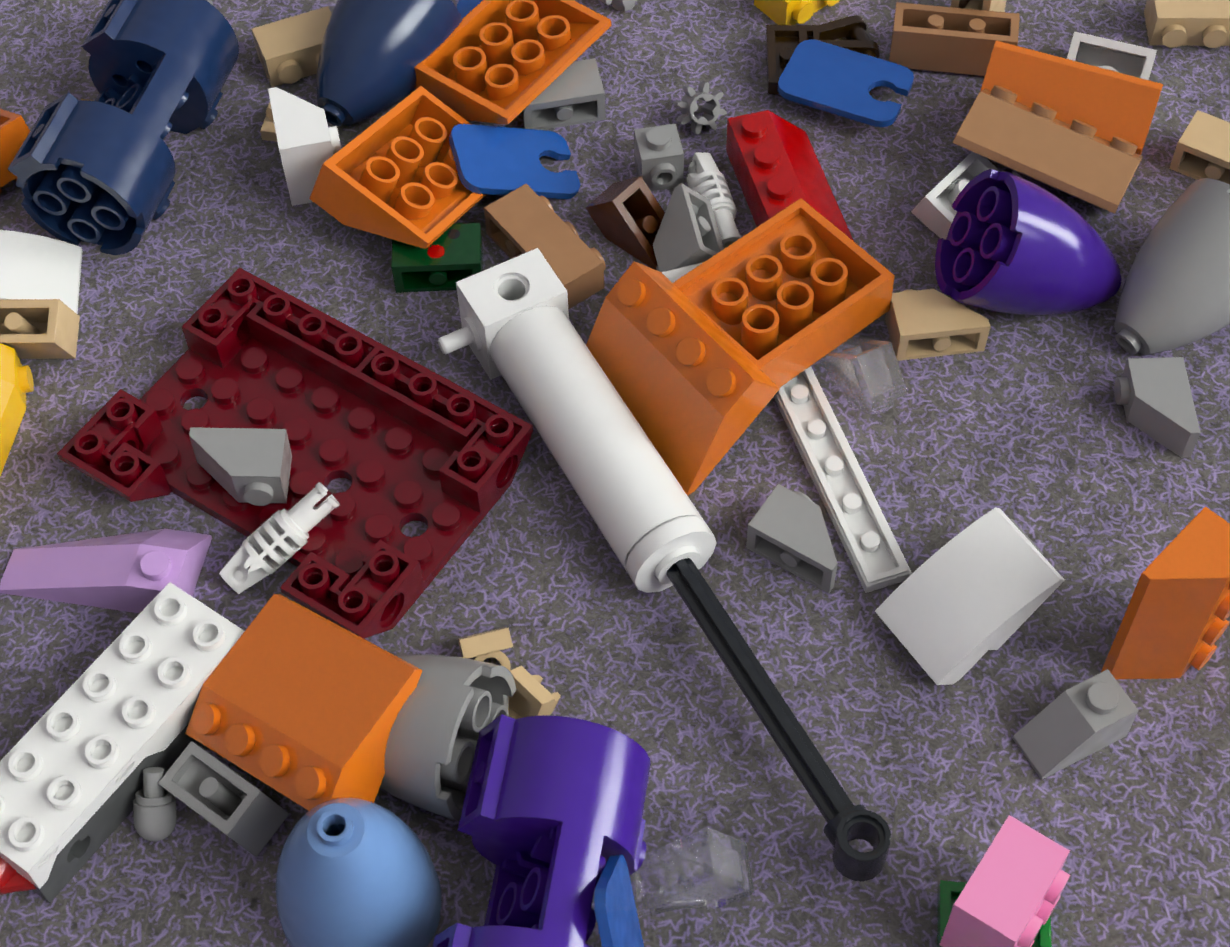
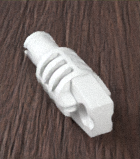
(710, 182)
(276, 540)

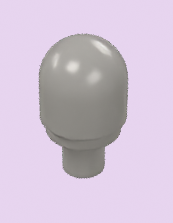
(154, 807)

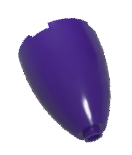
(1022, 251)

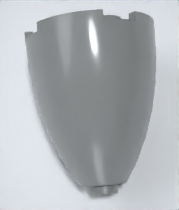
(1180, 275)
(439, 729)

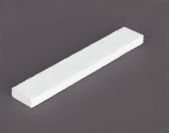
(841, 483)

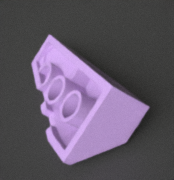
(108, 571)

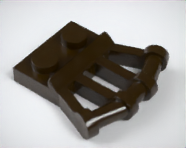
(783, 40)

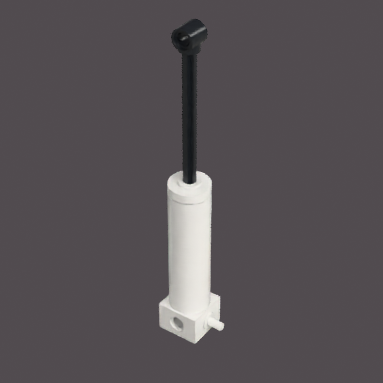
(522, 330)

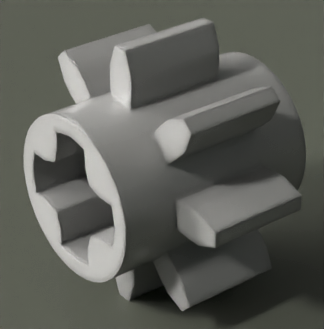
(710, 108)

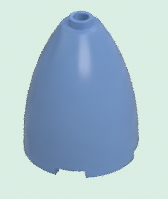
(356, 880)

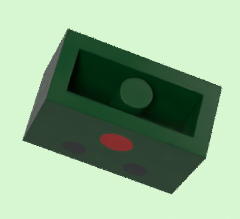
(442, 264)

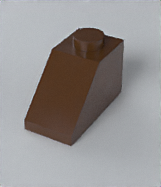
(629, 218)

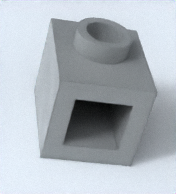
(659, 156)

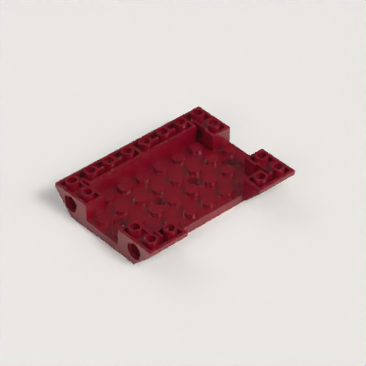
(350, 413)

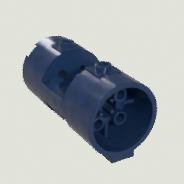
(102, 164)

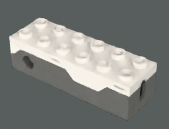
(87, 754)

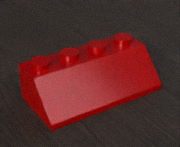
(778, 167)

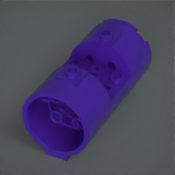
(549, 811)

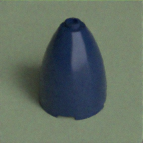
(373, 53)

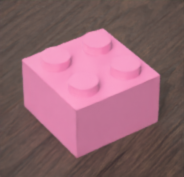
(1009, 891)

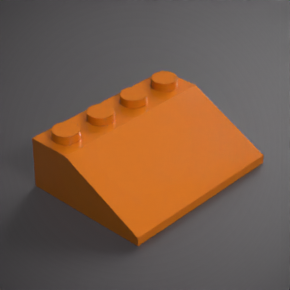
(508, 55)
(398, 175)
(790, 291)
(676, 373)
(304, 705)

